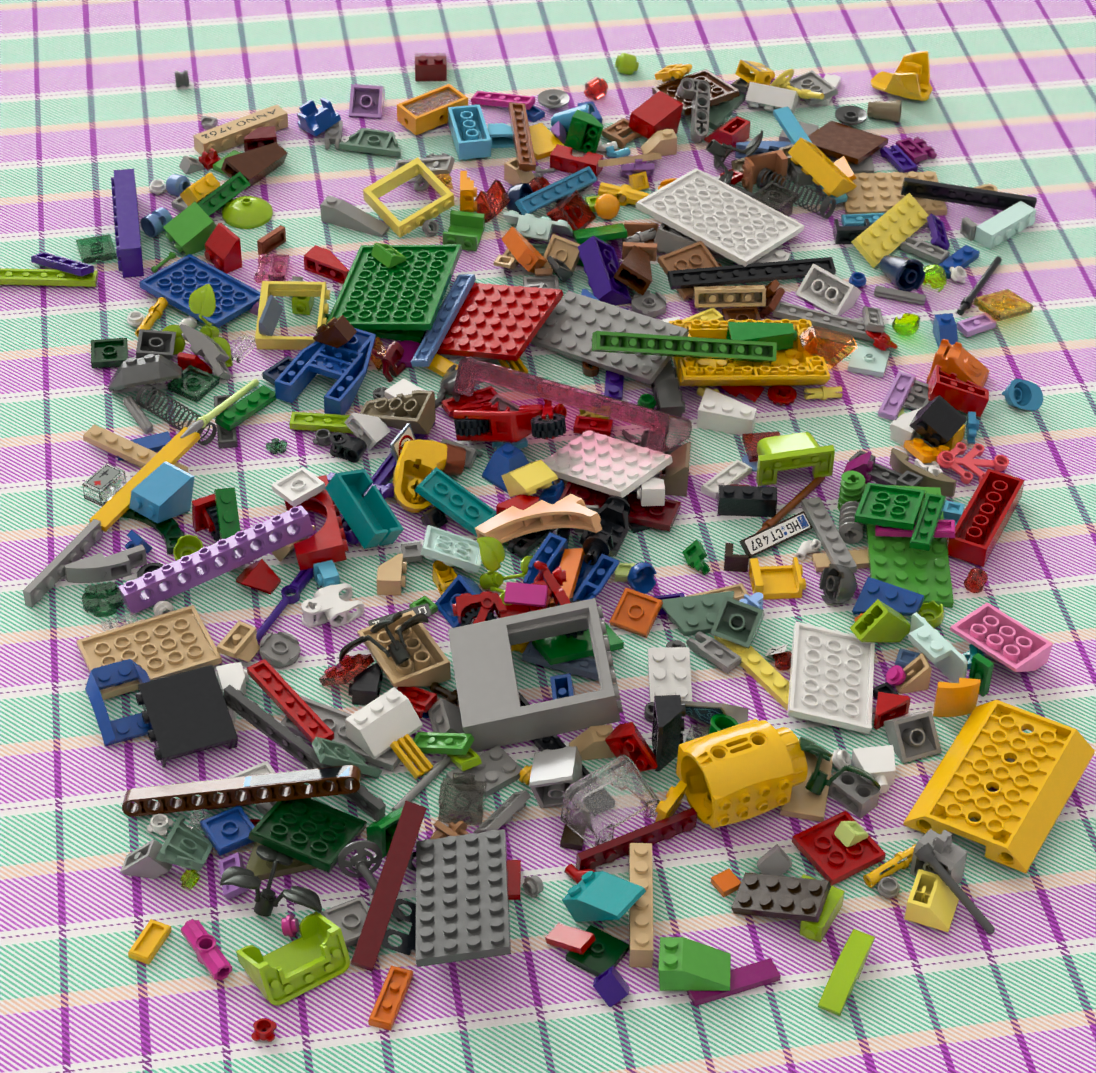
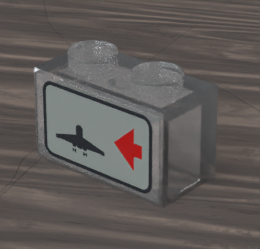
(104, 484)

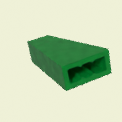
(780, 333)

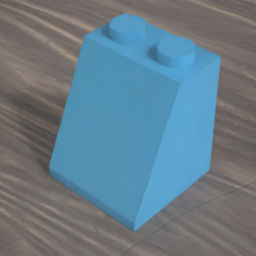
(163, 493)

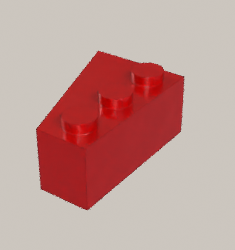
(957, 393)

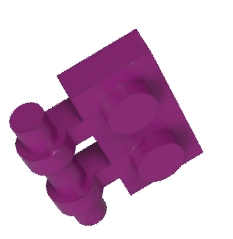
(916, 149)

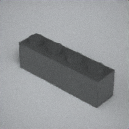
(667, 392)

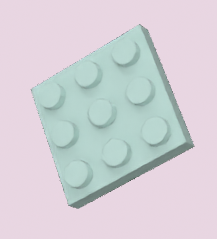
(451, 549)

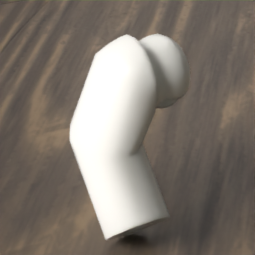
(191, 322)

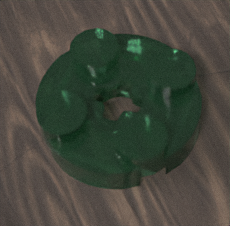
(94, 593)

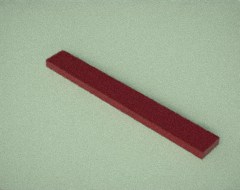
(388, 886)

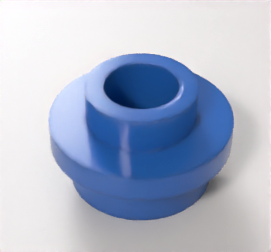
(857, 279)

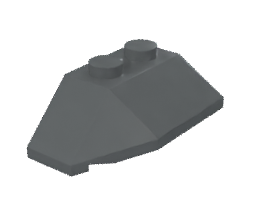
(144, 371)

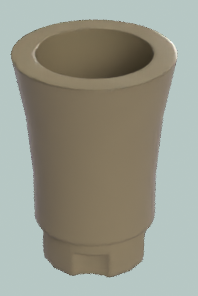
(885, 110)

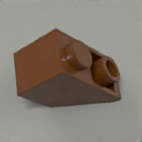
(335, 333)

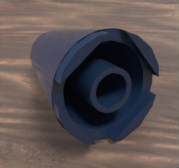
(903, 272)

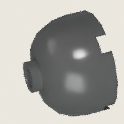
(837, 584)

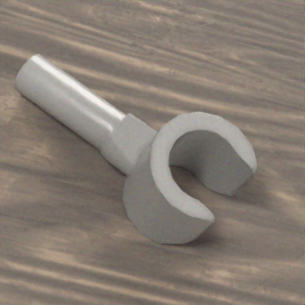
(540, 172)

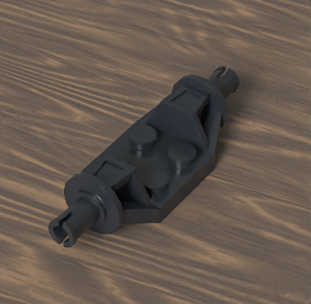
(613, 533)

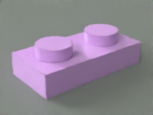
(976, 324)

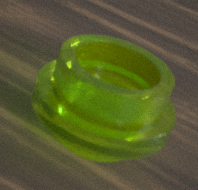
(189, 879)

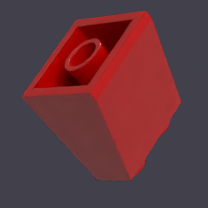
(656, 114)

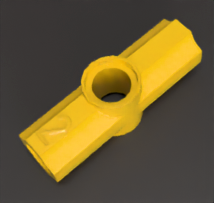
(624, 194)

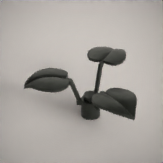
(722, 151)
(397, 649)
(266, 899)

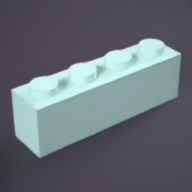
(1005, 225)

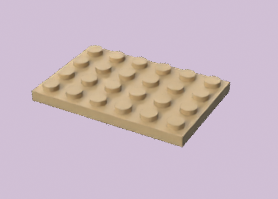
(882, 191)
(158, 644)

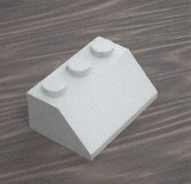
(771, 97)
(828, 291)
(382, 723)

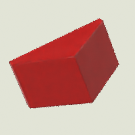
(890, 707)

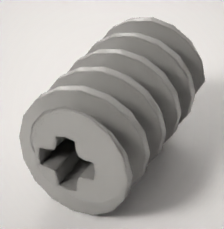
(849, 529)

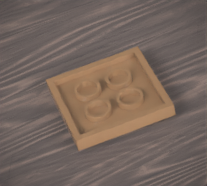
(688, 257)

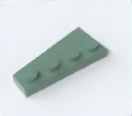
(720, 112)

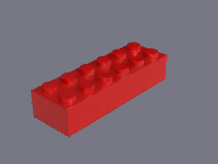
(985, 517)

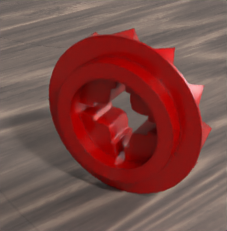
(787, 391)

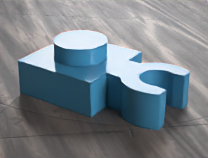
(972, 426)

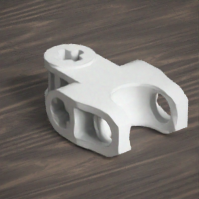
(331, 607)

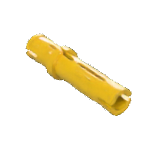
(155, 313)
(874, 876)

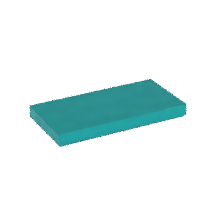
(454, 500)

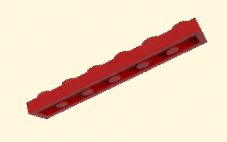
(289, 701)

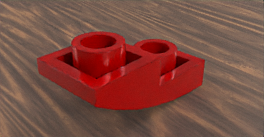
(750, 392)

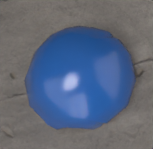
(642, 577)

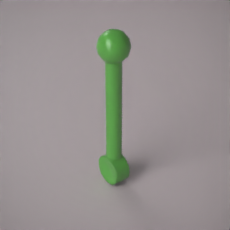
(154, 269)

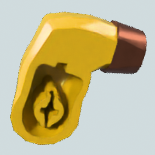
(416, 463)

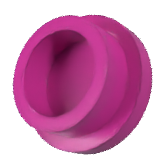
(895, 675)
(290, 926)

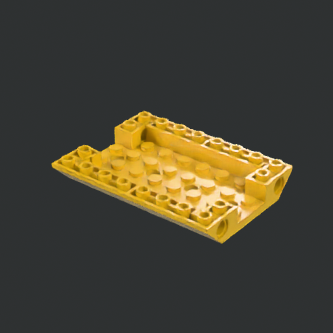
(791, 366)
(1029, 789)

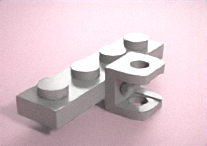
(437, 165)

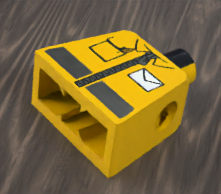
(761, 73)

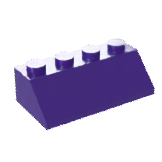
(600, 267)

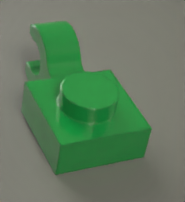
(694, 556)

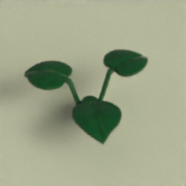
(818, 778)

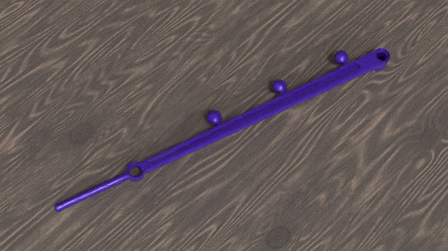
(381, 477)

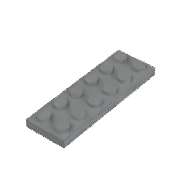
(336, 722)

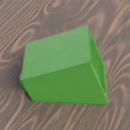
(190, 229)

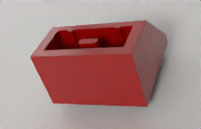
(731, 132)
(628, 741)

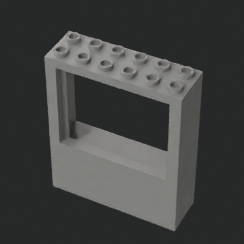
(489, 684)

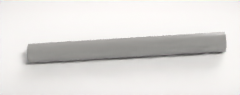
(424, 782)

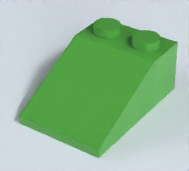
(692, 966)

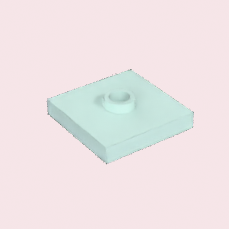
(868, 361)

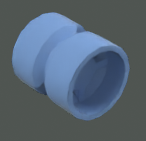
(154, 222)

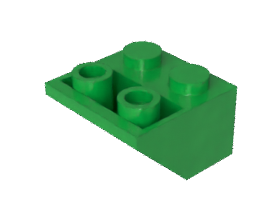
(584, 132)

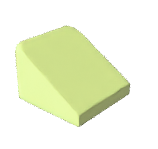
(850, 833)

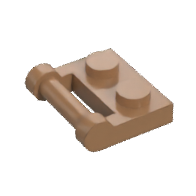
(618, 130)

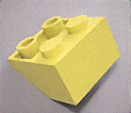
(529, 478)
(931, 902)

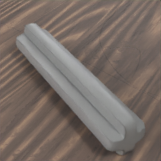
(900, 295)
(138, 414)

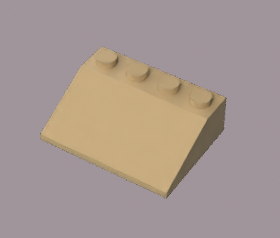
(427, 660)

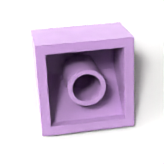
(366, 101)

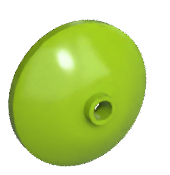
(247, 212)

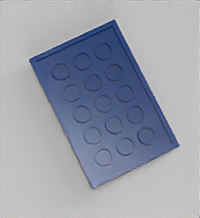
(190, 273)

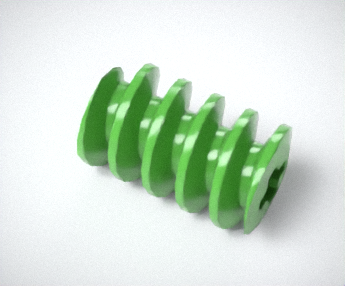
(851, 487)

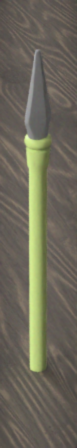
(202, 421)

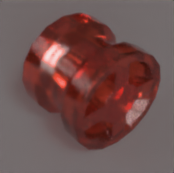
(975, 580)

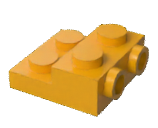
(467, 193)

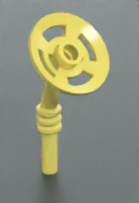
(783, 82)

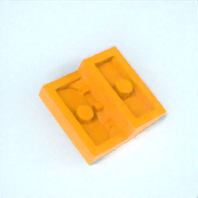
(956, 698)

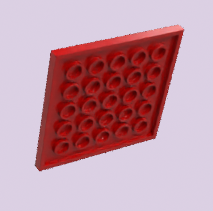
(499, 321)

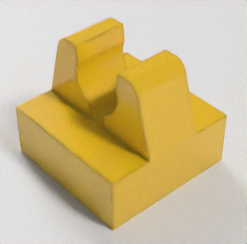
(639, 181)

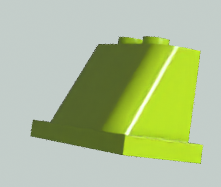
(792, 452)

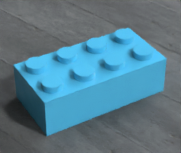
(469, 132)

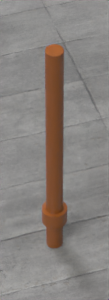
(793, 503)

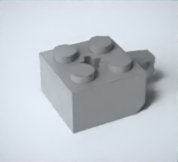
(947, 853)

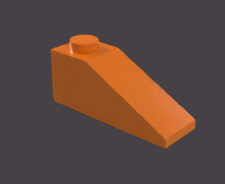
(523, 250)

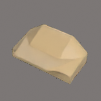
(240, 642)

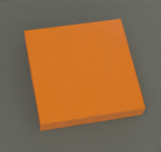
(636, 612)

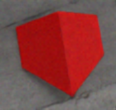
(259, 577)

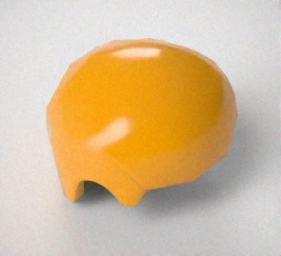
(607, 206)

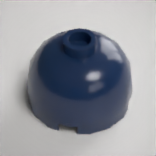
(517, 192)

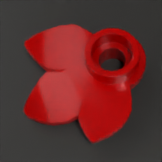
(882, 340)

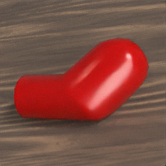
(576, 874)

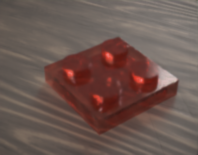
(346, 669)

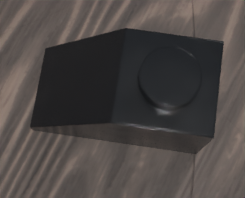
(366, 685)

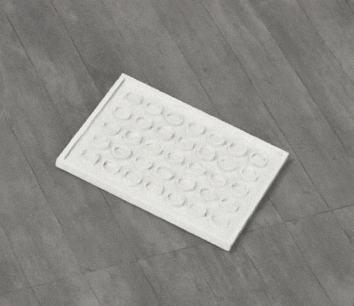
(720, 217)

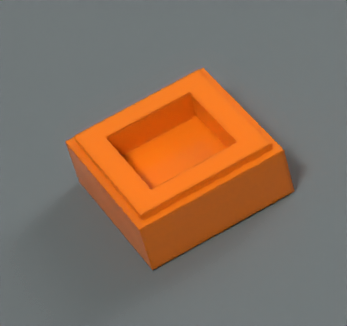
(725, 882)

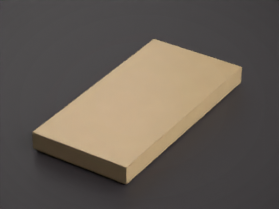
(805, 803)

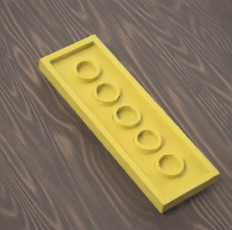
(890, 230)

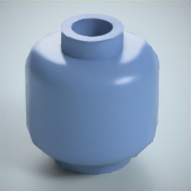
(177, 184)

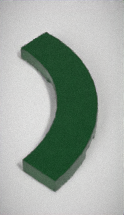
(167, 529)

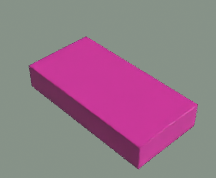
(526, 594)

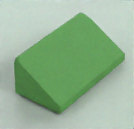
(387, 255)

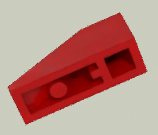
(325, 263)

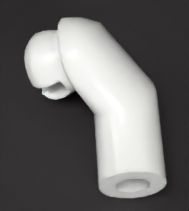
(601, 147)
(807, 547)

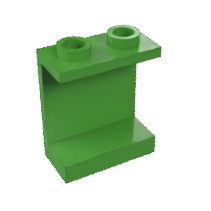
(465, 229)

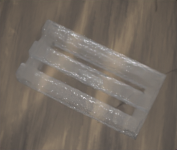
(243, 348)

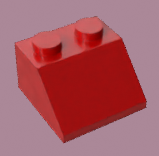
(223, 249)

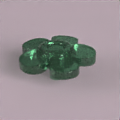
(276, 446)

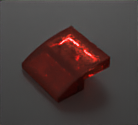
(492, 201)

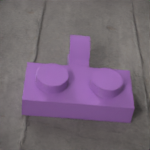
(629, 169)

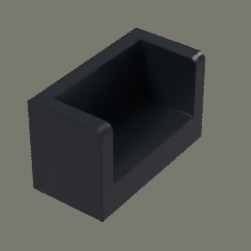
(846, 234)

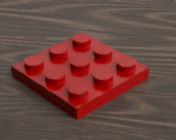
(831, 856)

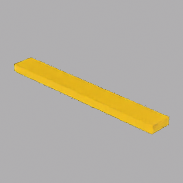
(121, 500)

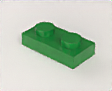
(981, 669)

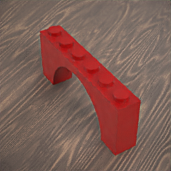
(329, 540)

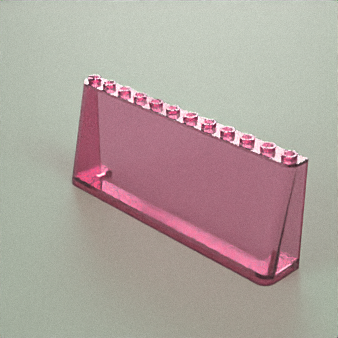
(664, 427)

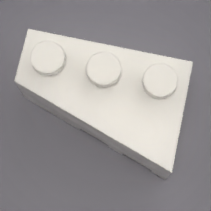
(725, 414)

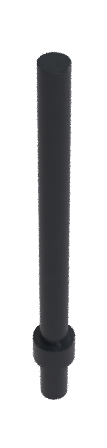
(968, 301)

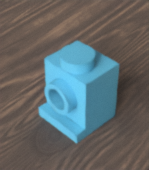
(326, 573)

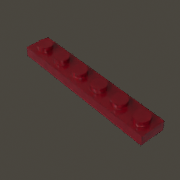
(653, 833)

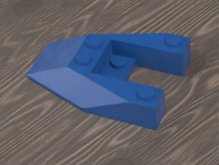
(345, 364)

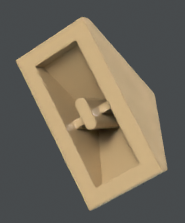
(917, 676)

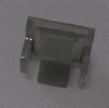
(777, 197)
(462, 799)

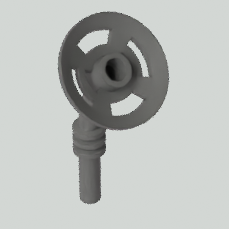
(361, 863)

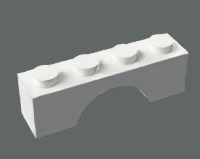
(652, 492)

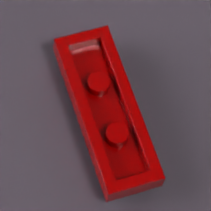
(479, 396)

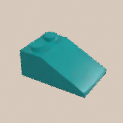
(601, 897)

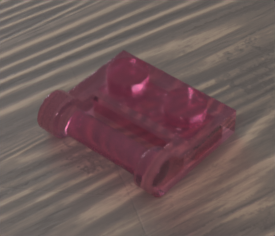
(277, 269)

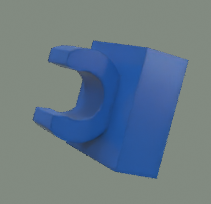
(136, 541)

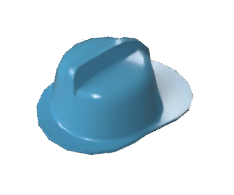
(1023, 395)

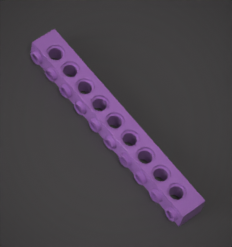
(210, 567)

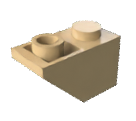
(514, 175)
(391, 577)

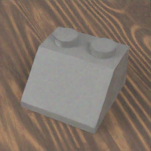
(913, 736)

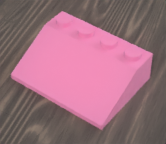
(1004, 639)

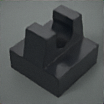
(434, 517)

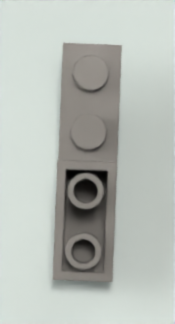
(209, 349)
(102, 568)

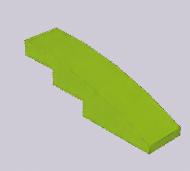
(846, 972)

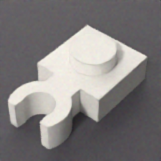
(933, 467)

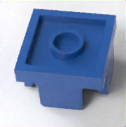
(317, 120)

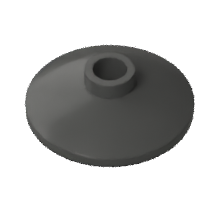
(851, 115)

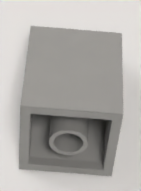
(553, 773)

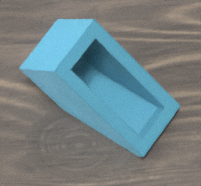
(501, 135)

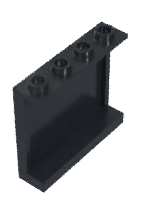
(186, 714)

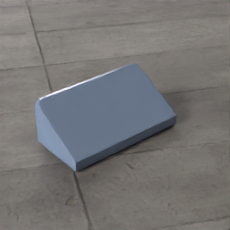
(270, 316)

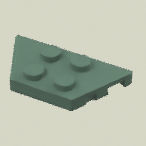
(373, 142)
(695, 612)
(340, 754)
(185, 847)

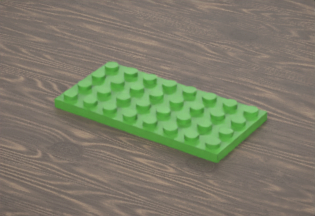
(911, 568)

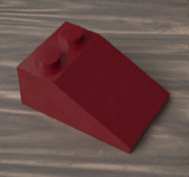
(430, 67)

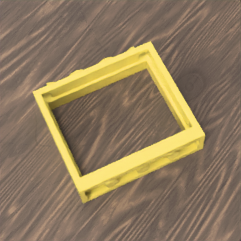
(396, 179)
(296, 289)

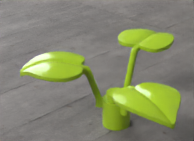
(202, 302)
(492, 555)

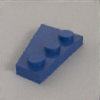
(897, 598)

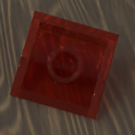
(573, 210)

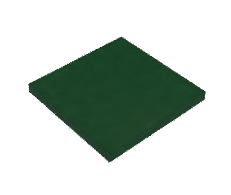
(307, 831)

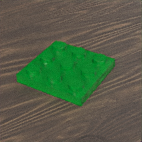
(890, 506)

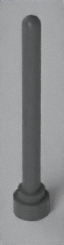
(927, 855)

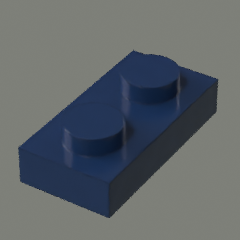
(274, 371)

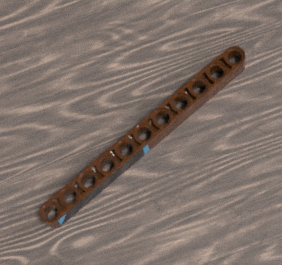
(250, 784)

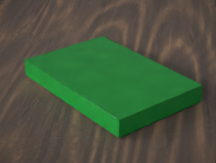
(606, 233)

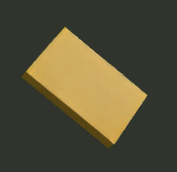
(543, 141)

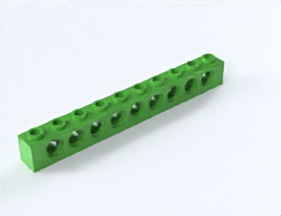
(684, 346)

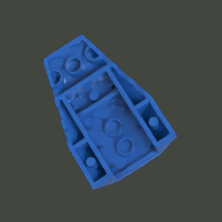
(591, 577)

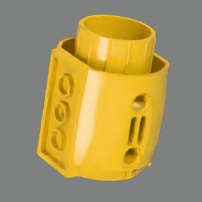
(740, 771)

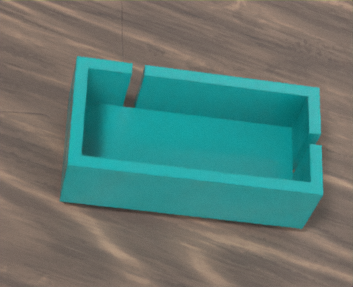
(367, 515)

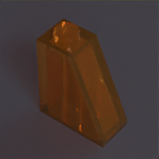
(828, 344)

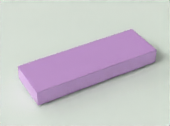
(896, 396)

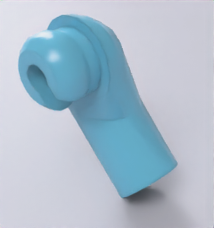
(616, 154)

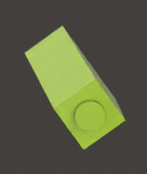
(881, 624)
(833, 904)

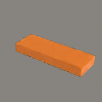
(390, 998)

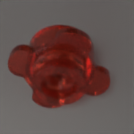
(782, 660)

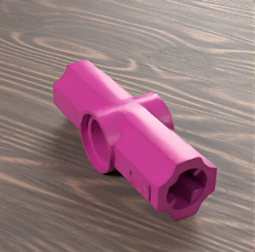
(206, 949)

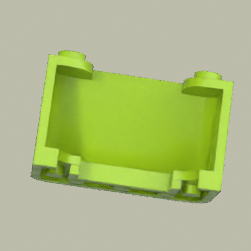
(300, 964)

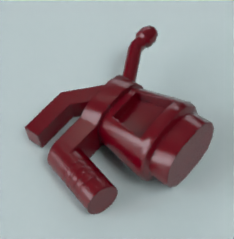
(392, 356)

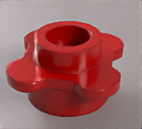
(264, 1025)

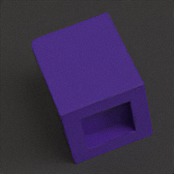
(611, 986)

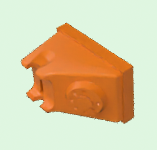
(959, 361)

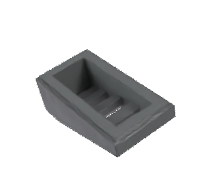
(560, 268)

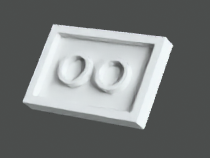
(669, 672)

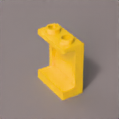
(777, 581)

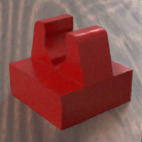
(209, 159)

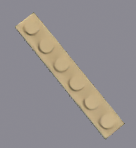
(121, 447)

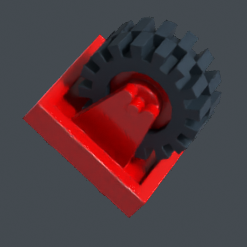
(205, 516)

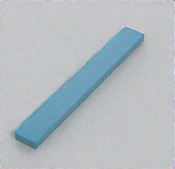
(794, 132)

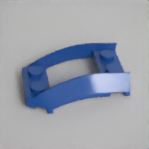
(110, 676)

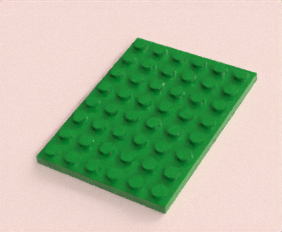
(397, 296)

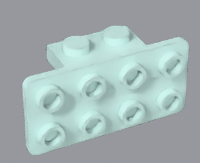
(537, 228)
(937, 649)

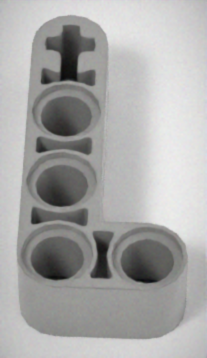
(698, 111)

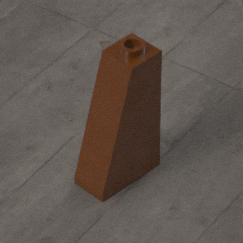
(255, 163)
(635, 270)

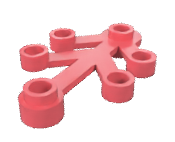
(948, 459)

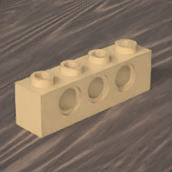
(729, 296)

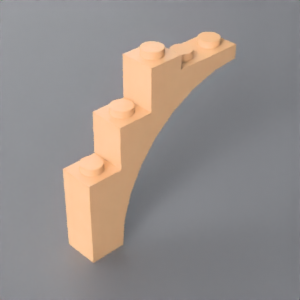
(565, 513)

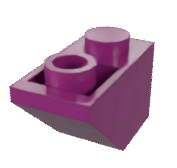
(862, 465)

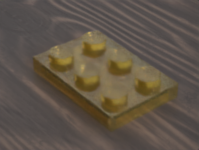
(1003, 305)

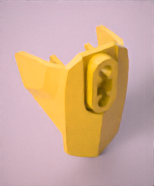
(909, 79)

